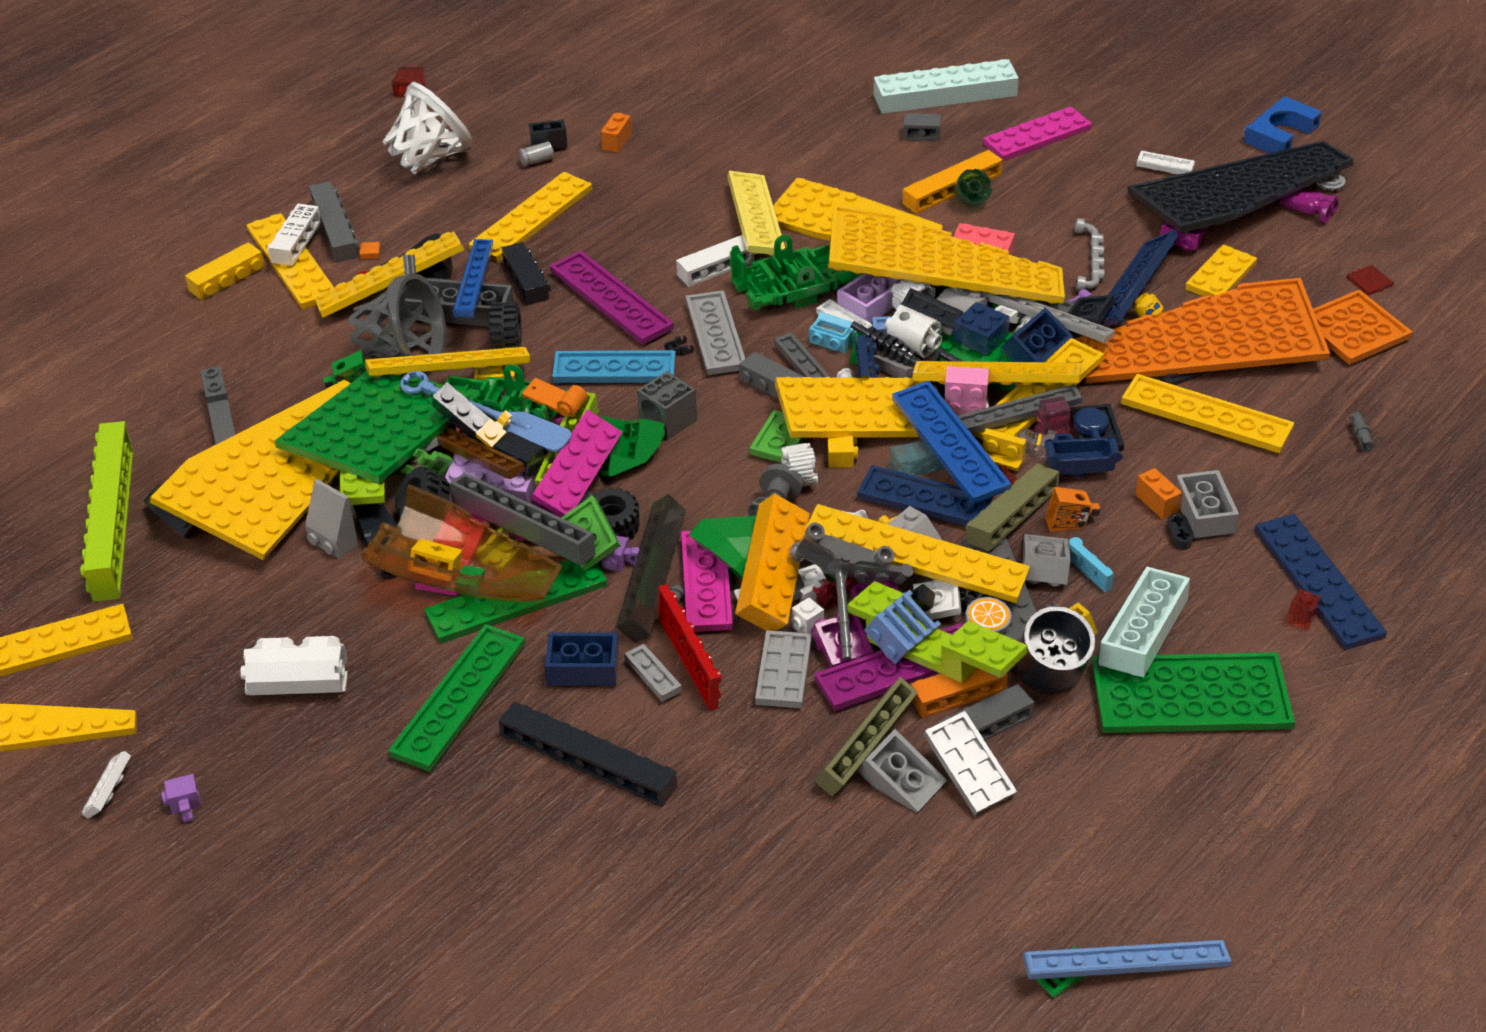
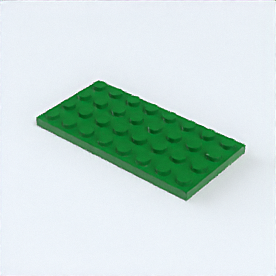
(1195, 694)

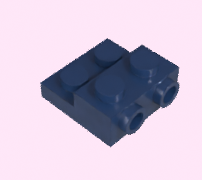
(865, 353)

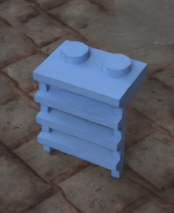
(893, 635)

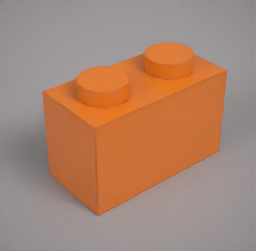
(616, 132)
(1158, 493)

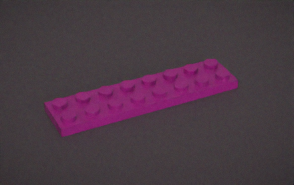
(612, 297)
(869, 677)

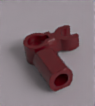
(828, 592)

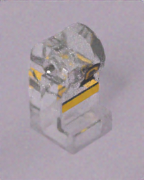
(1035, 442)

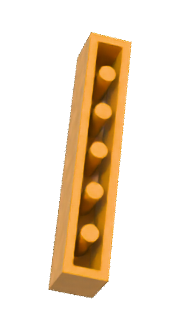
(940, 186)

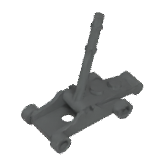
(844, 561)

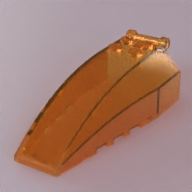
(510, 568)

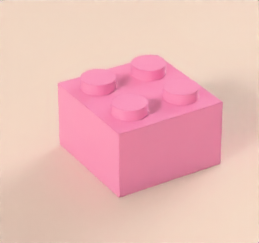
(966, 389)

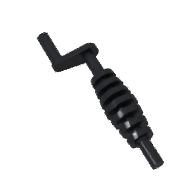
(894, 348)

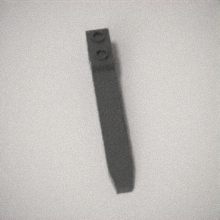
(217, 404)

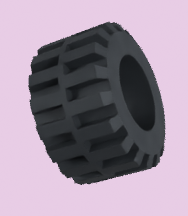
(505, 325)
(425, 480)
(620, 510)

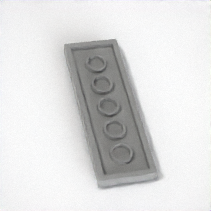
(715, 332)

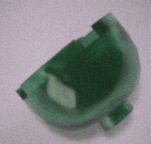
(972, 187)

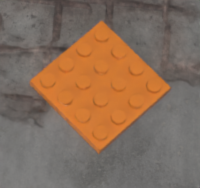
(1359, 327)

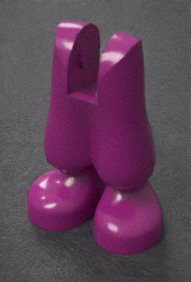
(1311, 203)

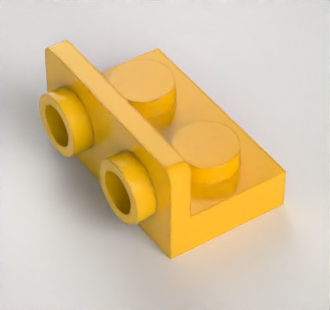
(1004, 449)

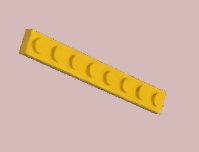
(445, 361)

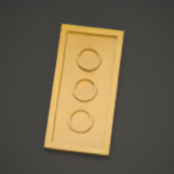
(1221, 272)

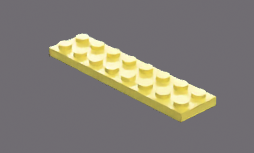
(754, 212)

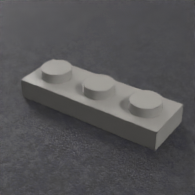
(653, 672)

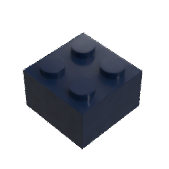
(981, 328)

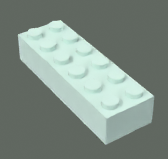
(1144, 621)

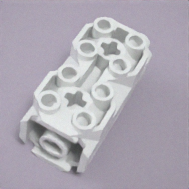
(284, 668)

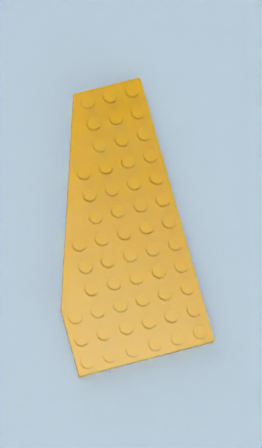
(246, 485)

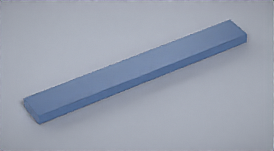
(1126, 959)

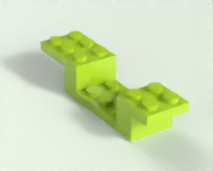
(946, 653)

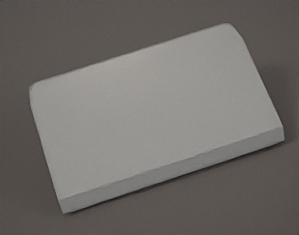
(893, 367)

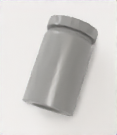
(536, 154)

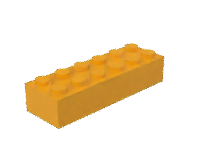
(769, 570)

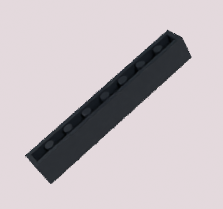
(588, 753)

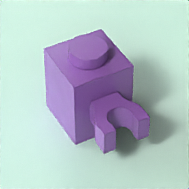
(619, 557)
(182, 796)

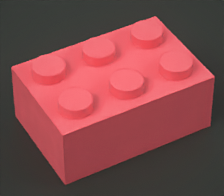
(992, 237)

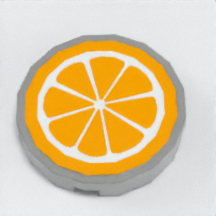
(989, 613)

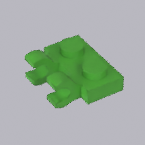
(436, 462)

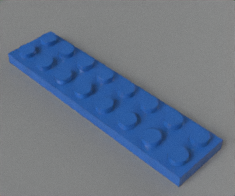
(951, 442)

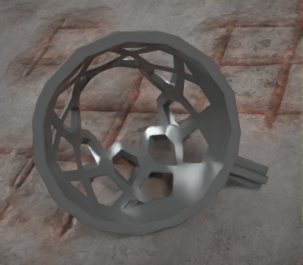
(414, 286)

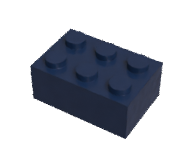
(1037, 339)
(582, 658)

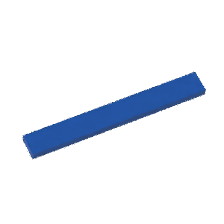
(473, 278)

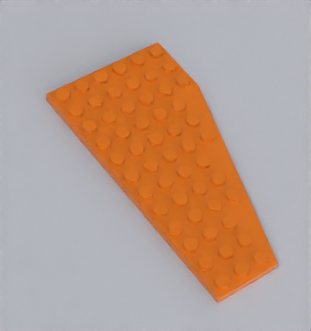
(1231, 330)

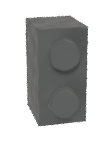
(922, 127)

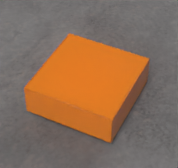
(370, 250)

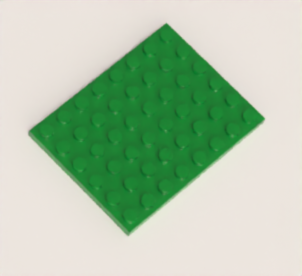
(368, 427)

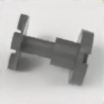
(777, 480)

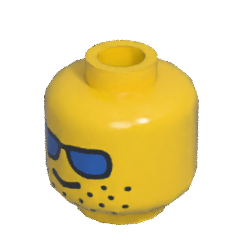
(1148, 305)

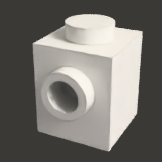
(805, 615)

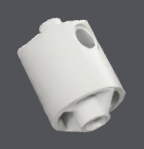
(915, 330)

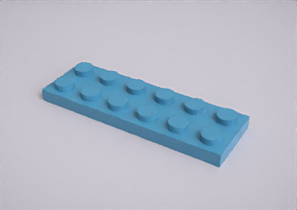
(612, 366)

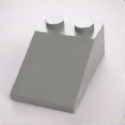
(961, 299)
(330, 520)
(1047, 559)
(901, 772)

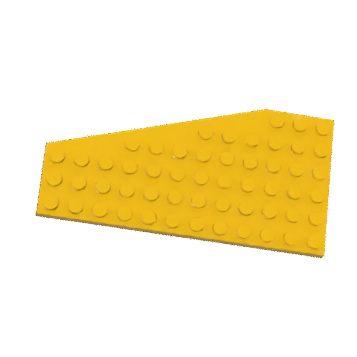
(901, 250)

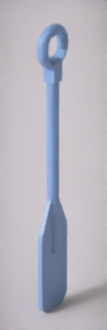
(537, 430)

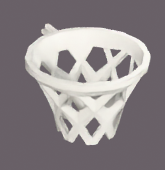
(420, 121)

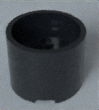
(1060, 634)

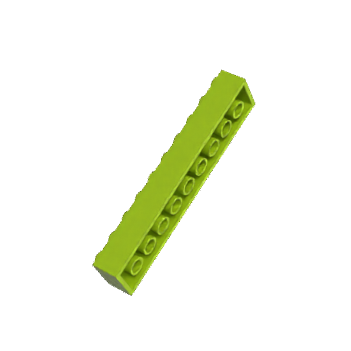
(108, 512)

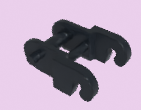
(679, 350)

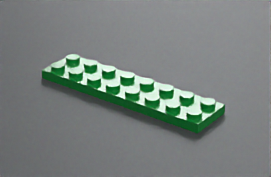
(469, 614)
(456, 698)

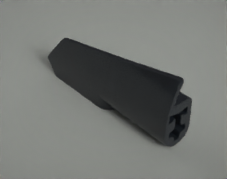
(369, 519)

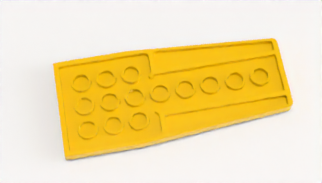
(809, 208)

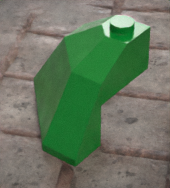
(634, 446)
(727, 539)

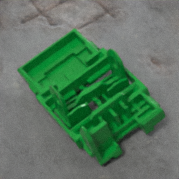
(768, 285)
(492, 388)

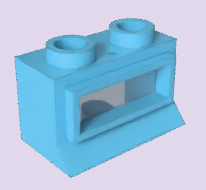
(832, 332)

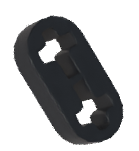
(1175, 531)

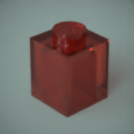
(1303, 609)

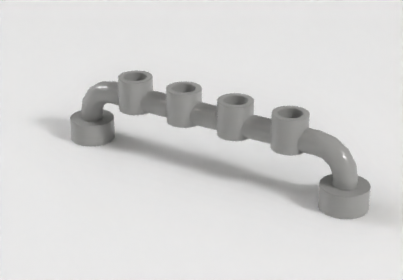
(1096, 254)

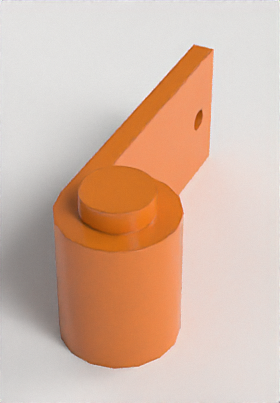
(556, 399)

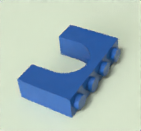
(1284, 112)

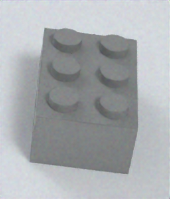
(1207, 504)

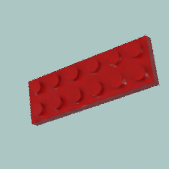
(689, 647)

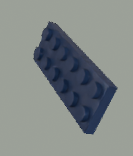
(925, 495)

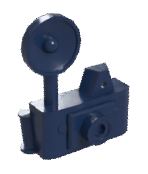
(1084, 455)

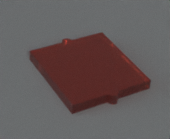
(1370, 280)

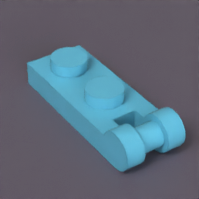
(1090, 565)

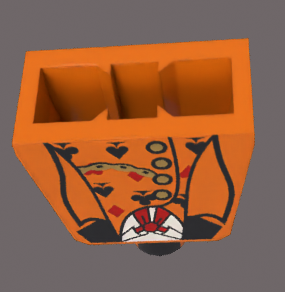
(1069, 509)

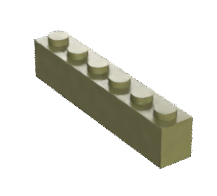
(1012, 507)
(865, 736)

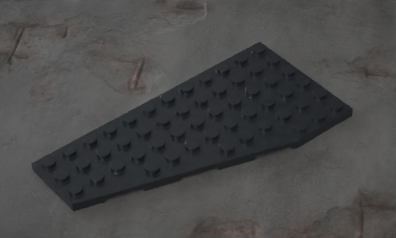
(1237, 187)

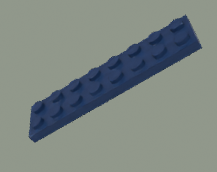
(1137, 275)
(1314, 572)

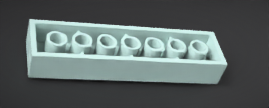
(945, 86)

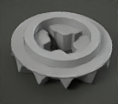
(1337, 183)

